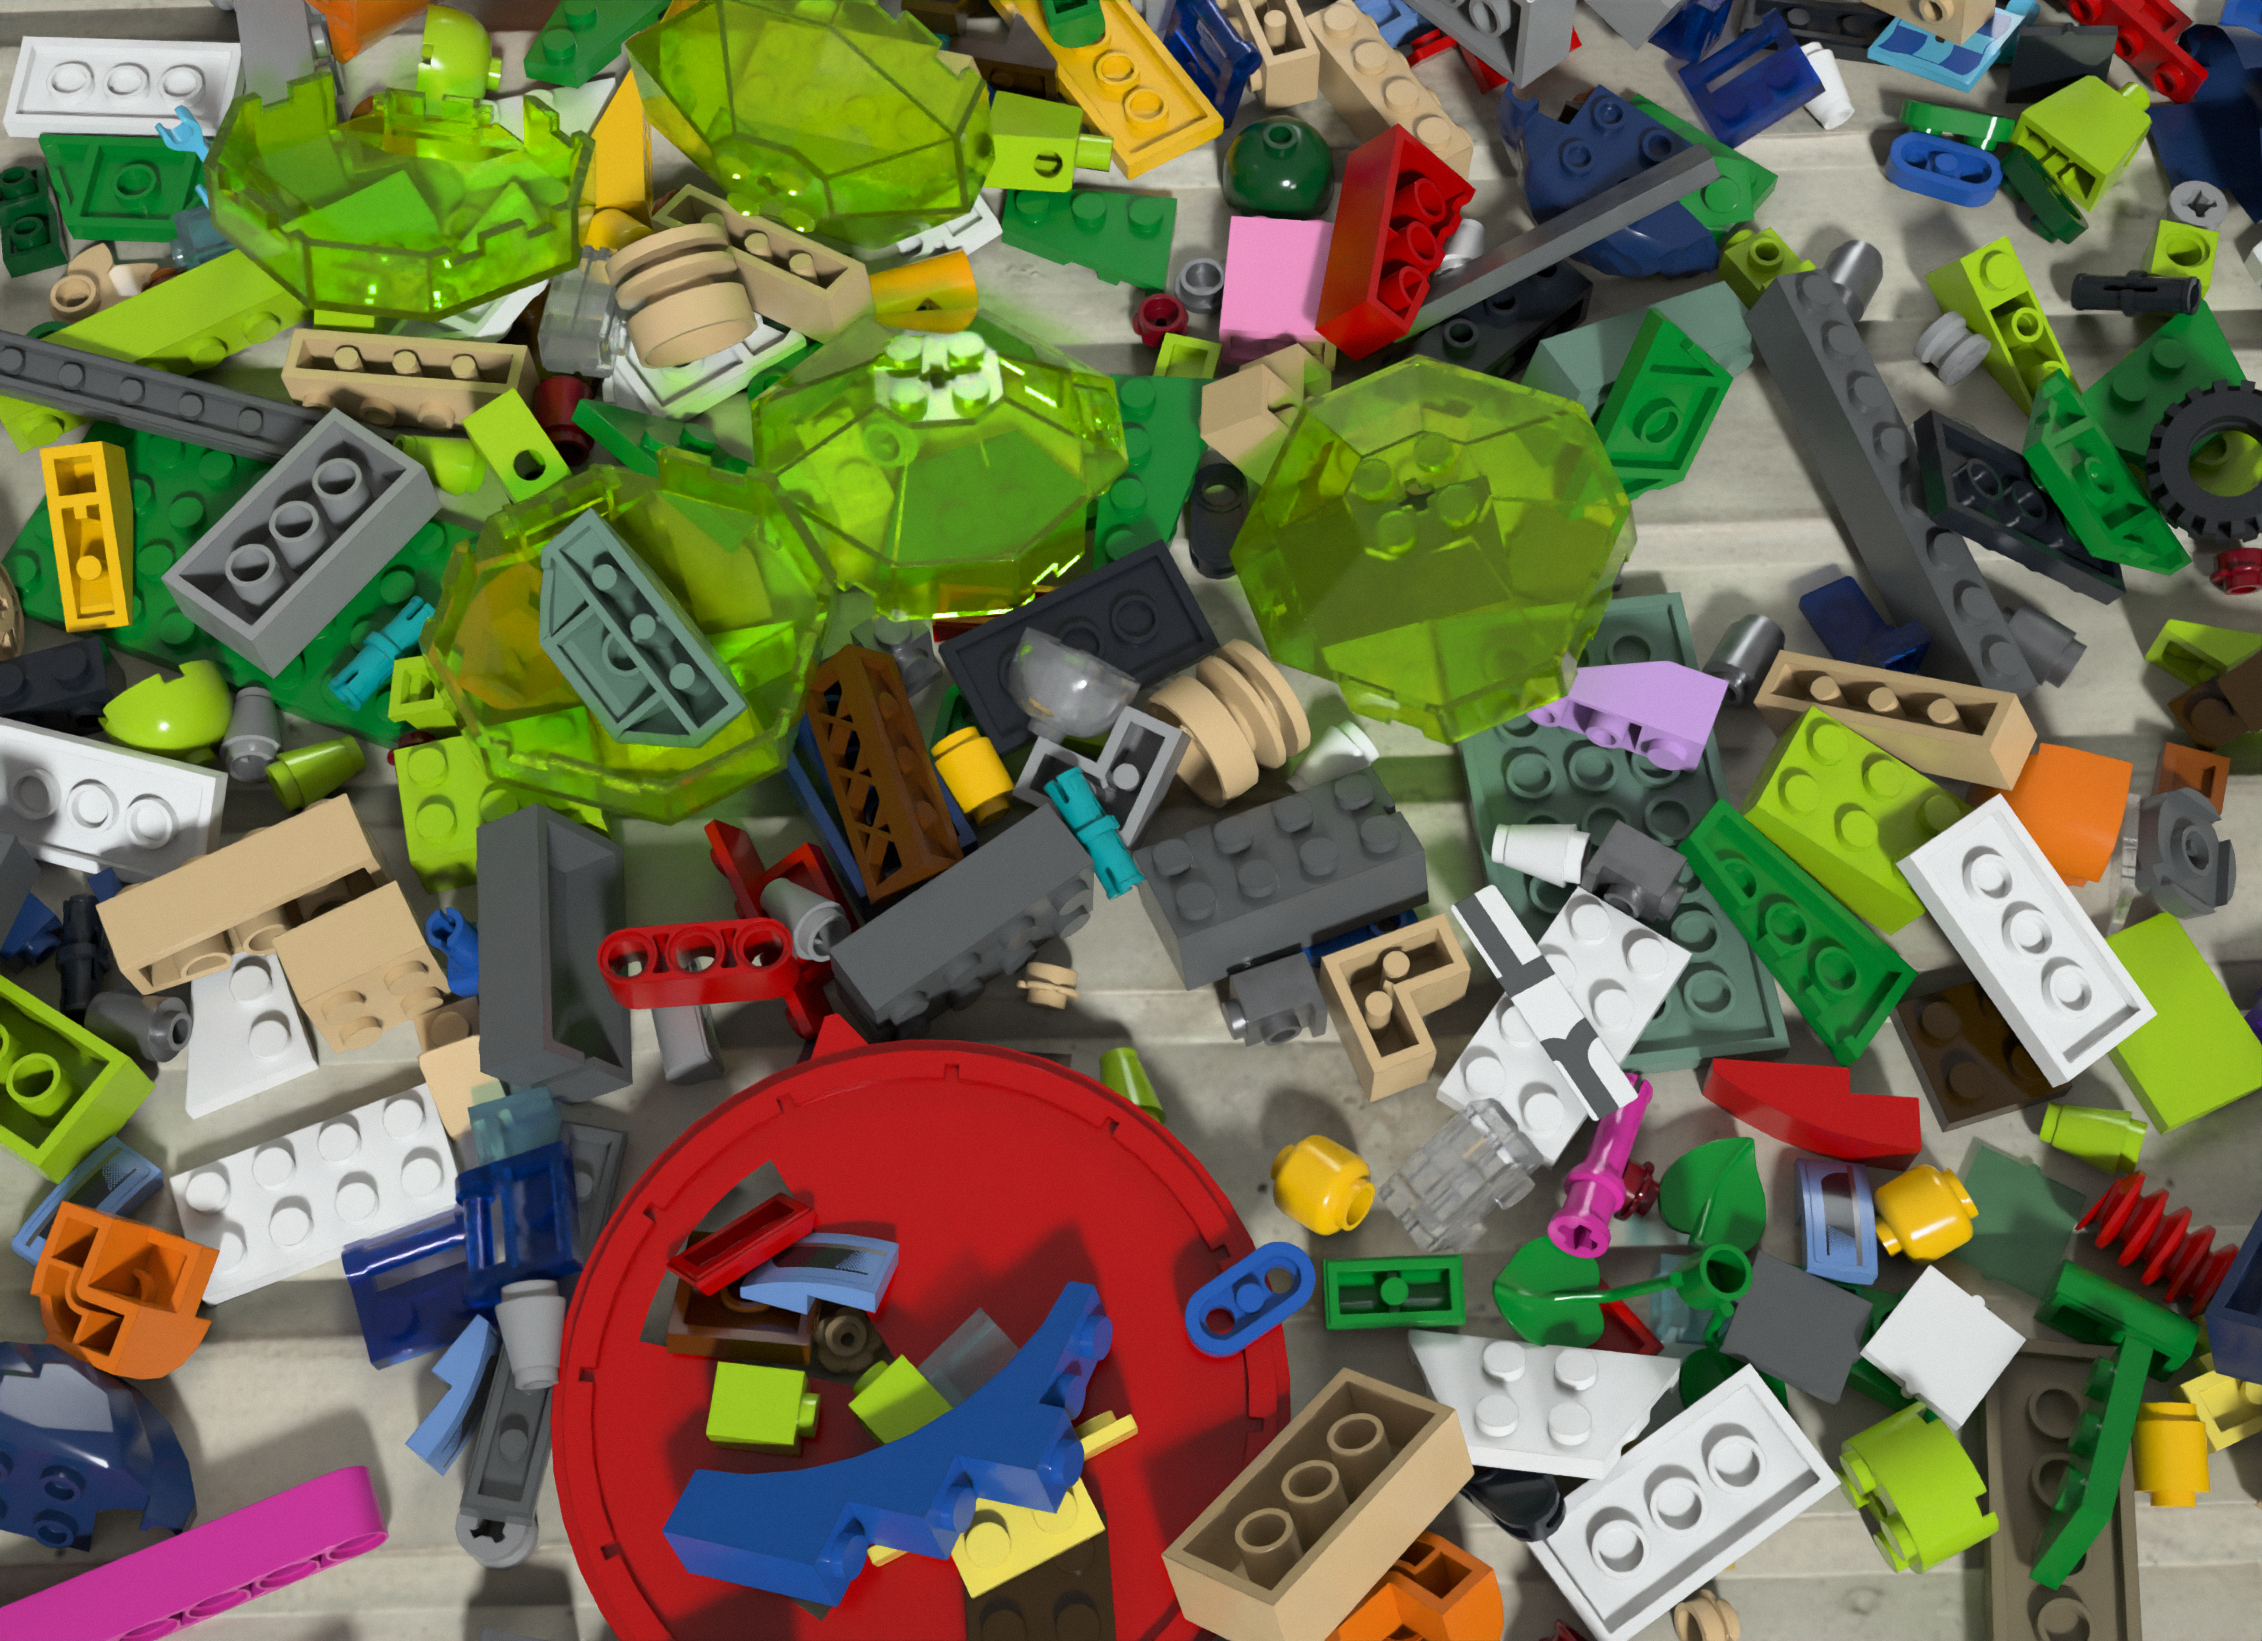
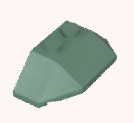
(630, 642)

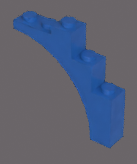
(1003, 1444)

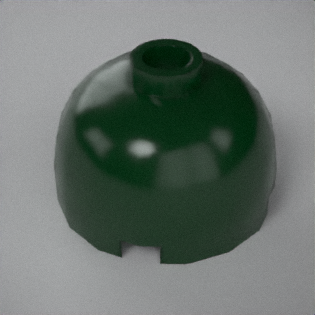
(1279, 170)

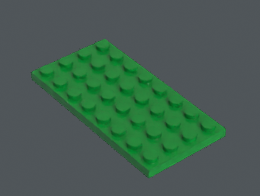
(176, 500)

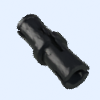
(2136, 293)
(82, 956)

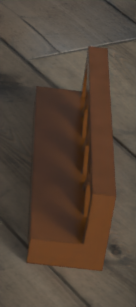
(891, 760)

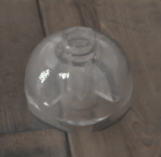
(1067, 688)

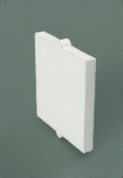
(1943, 1347)

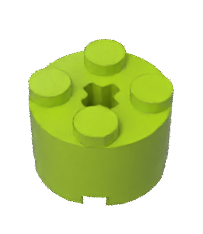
(1916, 1489)

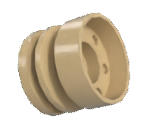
(681, 295)
(1238, 721)

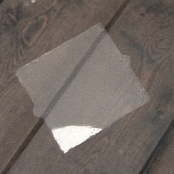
(2123, 867)

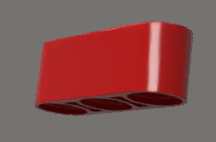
(671, 948)

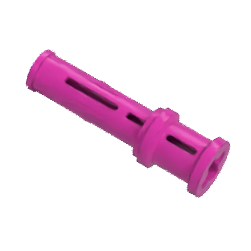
(1597, 1185)

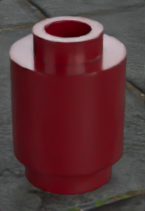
(553, 409)

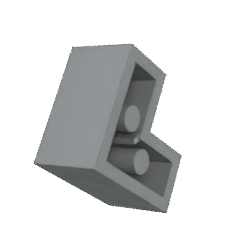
(1127, 777)

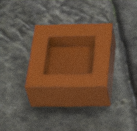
(2191, 768)

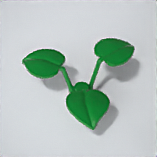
(1702, 1194)

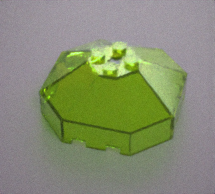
(818, 114)
(400, 203)
(947, 491)
(733, 562)
(1447, 608)

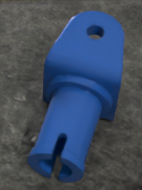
(459, 941)

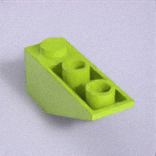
(2000, 304)

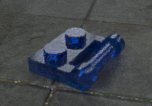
(1217, 77)
(1760, 93)
(537, 1221)
(416, 1313)

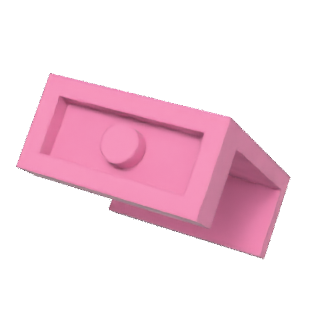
(1274, 288)

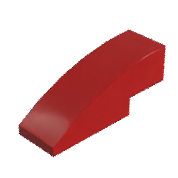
(1817, 1112)

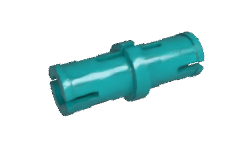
(376, 659)
(1095, 832)

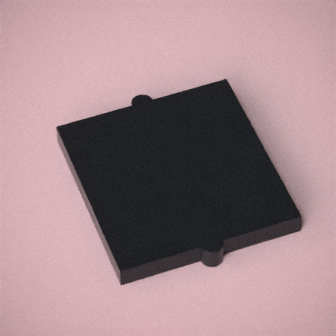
(2056, 57)

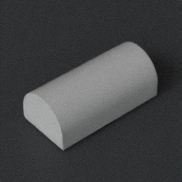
(688, 1041)

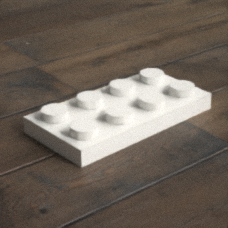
(120, 86)
(105, 803)
(2027, 940)
(1618, 981)
(319, 1192)
(1682, 1507)

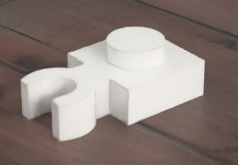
(964, 232)

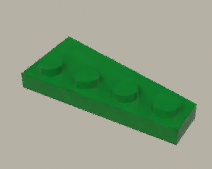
(1163, 455)

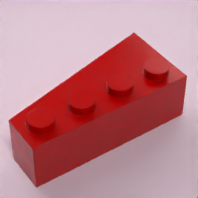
(1387, 240)

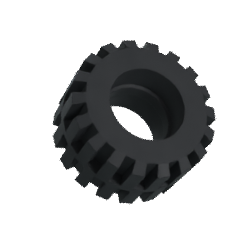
(2168, 458)

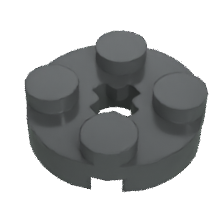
(2182, 854)

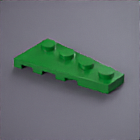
(1807, 939)

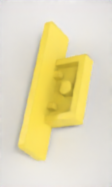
(1014, 1539)

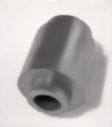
(1855, 274)
(2044, 644)
(1745, 657)
(140, 1025)

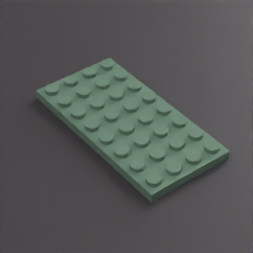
(1552, 775)

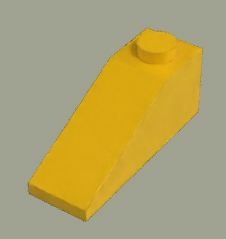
(625, 155)
(91, 533)

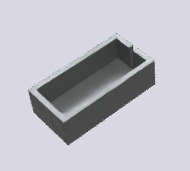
(1281, 877)
(543, 911)
(965, 929)

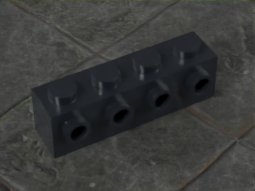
(1505, 329)
(62, 686)

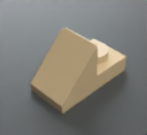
(452, 1064)

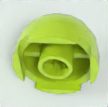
(455, 57)
(173, 717)

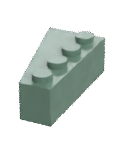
(1589, 358)

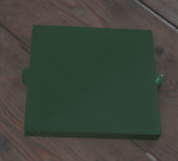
(2019, 1223)

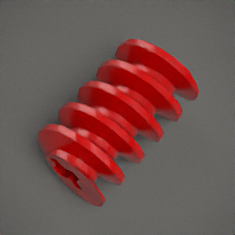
(2160, 1241)

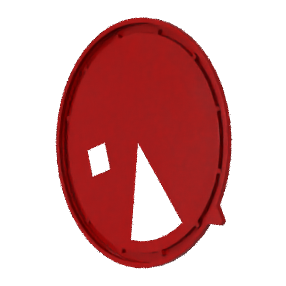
(999, 1192)

